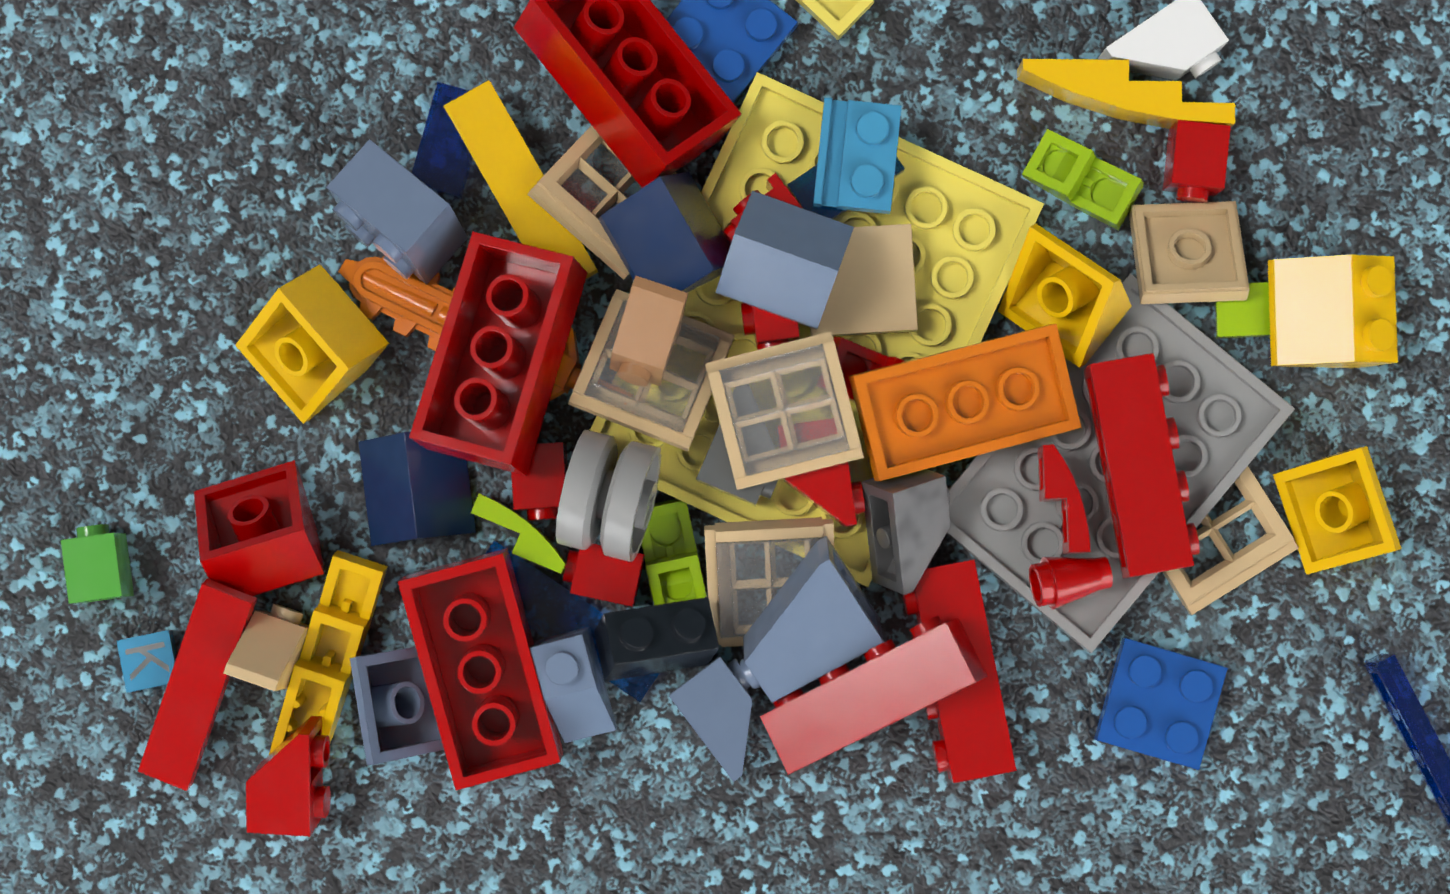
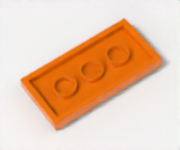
(965, 402)

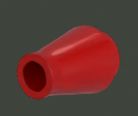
(1067, 579)

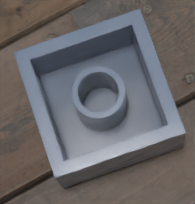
(396, 214)

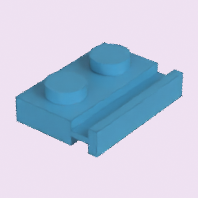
(857, 156)

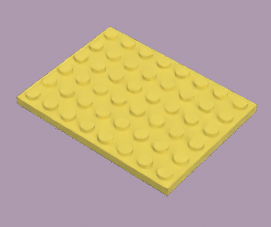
(963, 257)

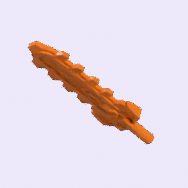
(426, 308)

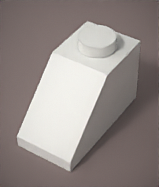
(1171, 42)

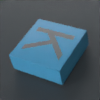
(147, 660)

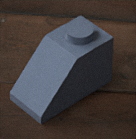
(573, 684)
(719, 711)

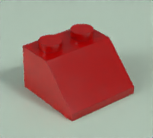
(258, 531)

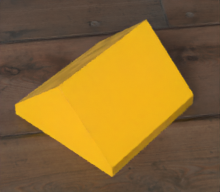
(1065, 289)
(1337, 510)

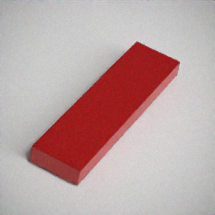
(196, 685)

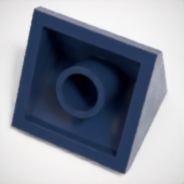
(668, 234)
(414, 491)

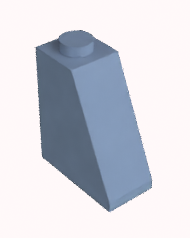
(810, 626)

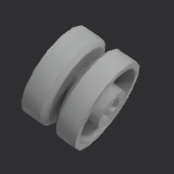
(608, 495)

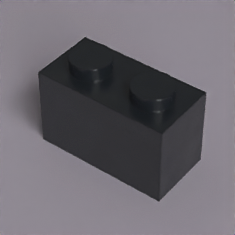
(656, 639)

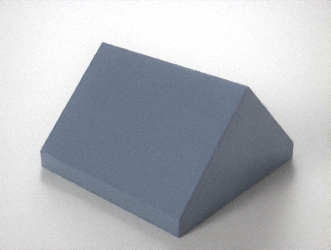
(784, 259)
(394, 706)

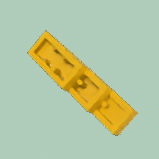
(1106, 89)
(510, 171)
(333, 637)

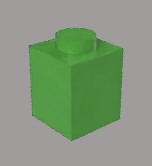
(96, 565)

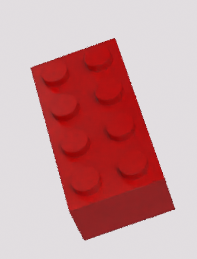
(630, 80)
(499, 353)
(480, 669)

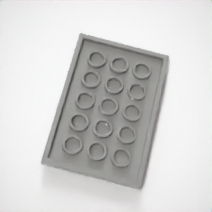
(1221, 425)

